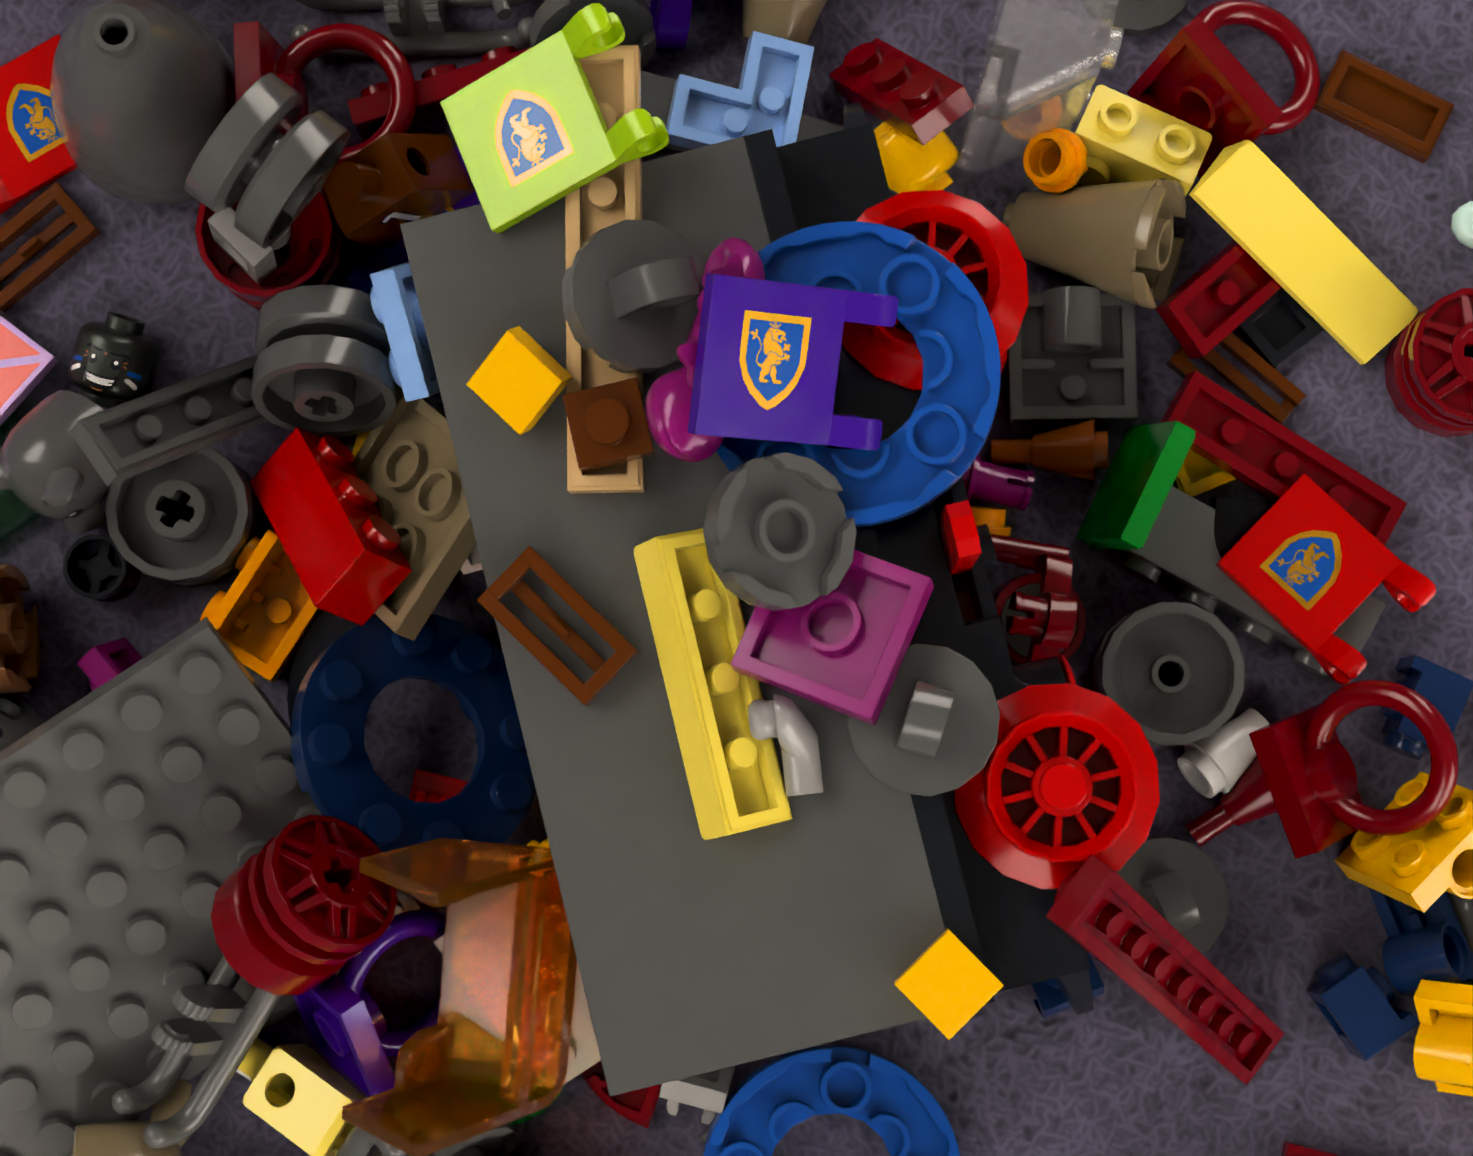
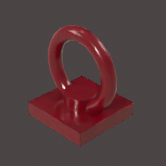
(259, 54)
(1213, 91)
(1316, 778)

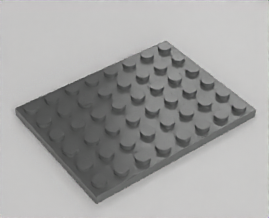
(110, 873)

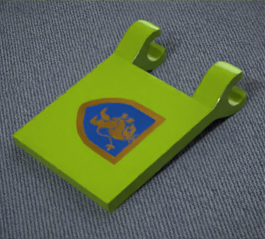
(536, 127)

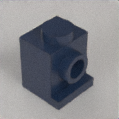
(1437, 684)
(1359, 1006)

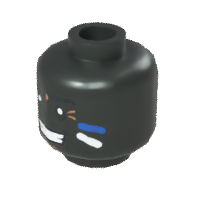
(114, 360)

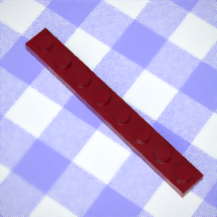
(1163, 968)

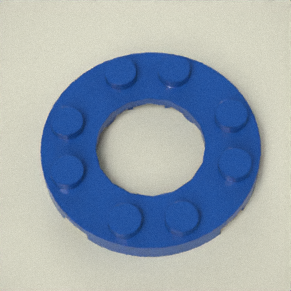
(957, 355)
(831, 1082)

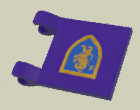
(774, 361)

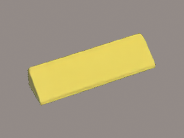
(1303, 250)
(696, 634)

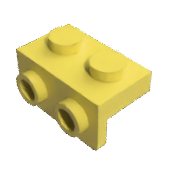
(1138, 142)

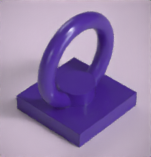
(347, 1021)

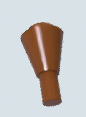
(1067, 450)

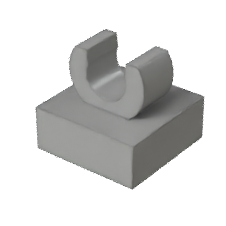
(252, 258)
(702, 1091)

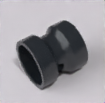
(89, 565)

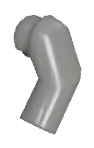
(797, 740)

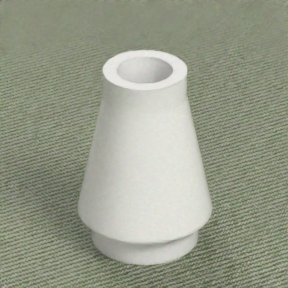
(1222, 758)

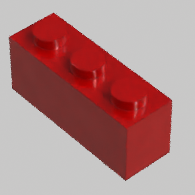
(330, 526)

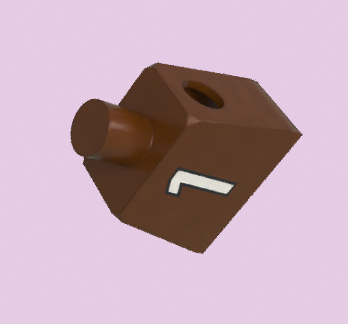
(386, 188)

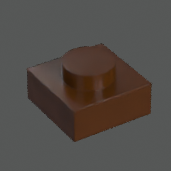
(608, 424)

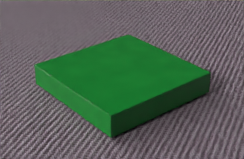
(1136, 485)

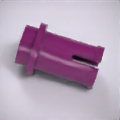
(998, 484)

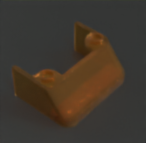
(501, 995)

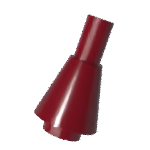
(1244, 803)

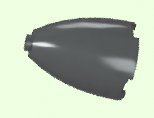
(139, 96)

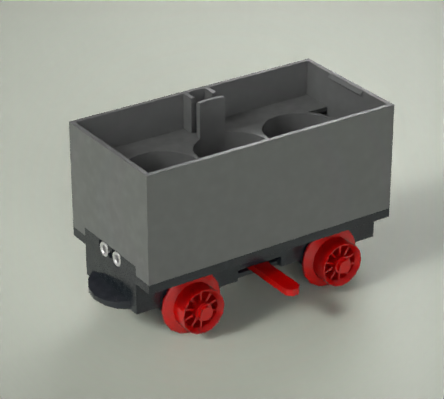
(803, 924)

